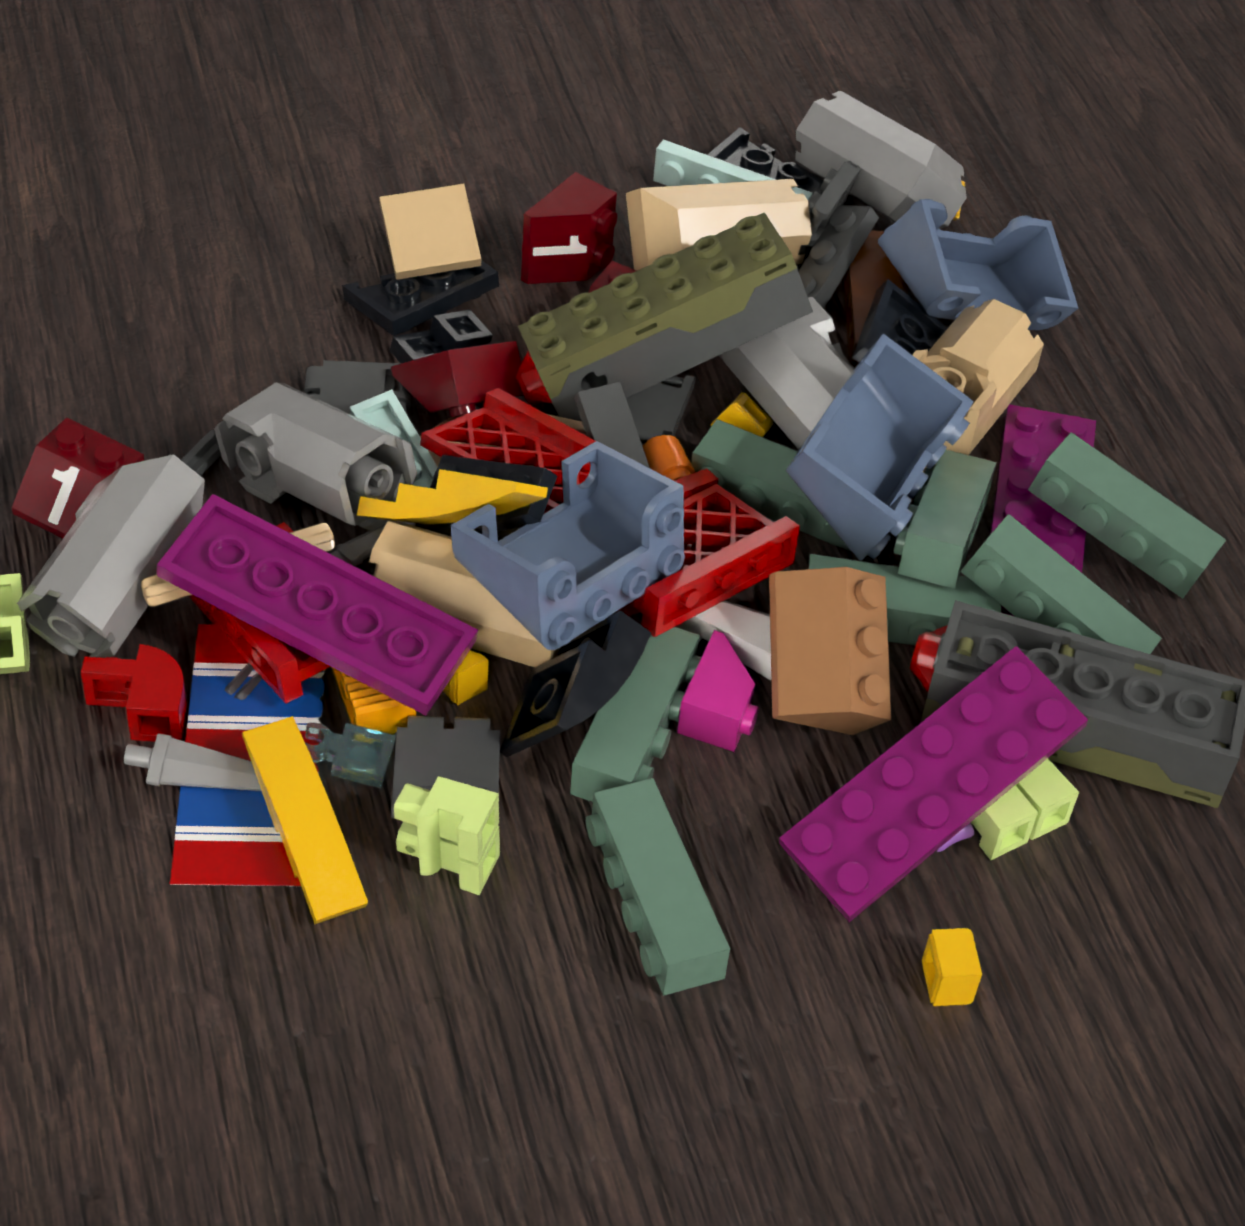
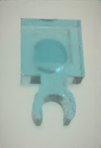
(356, 755)

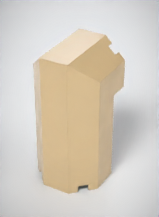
(677, 216)
(987, 359)
(426, 568)

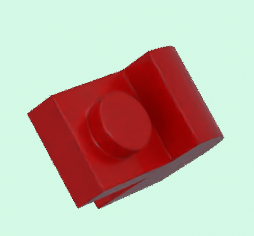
(147, 687)

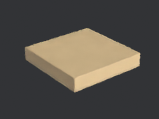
(430, 231)

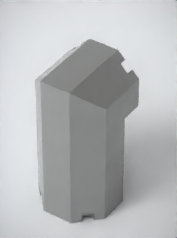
(893, 160)
(793, 371)
(314, 453)
(92, 581)

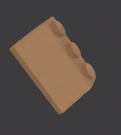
(829, 649)

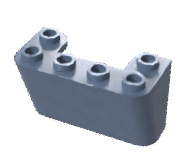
(965, 270)
(876, 444)
(586, 554)

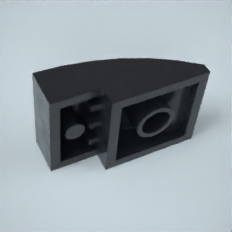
(576, 681)

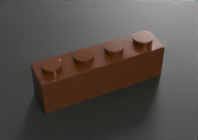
(860, 283)

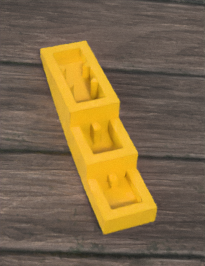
(452, 500)
(304, 820)

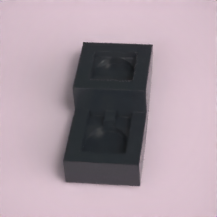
(446, 333)

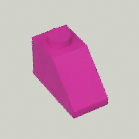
(718, 698)

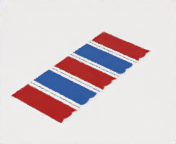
(229, 832)

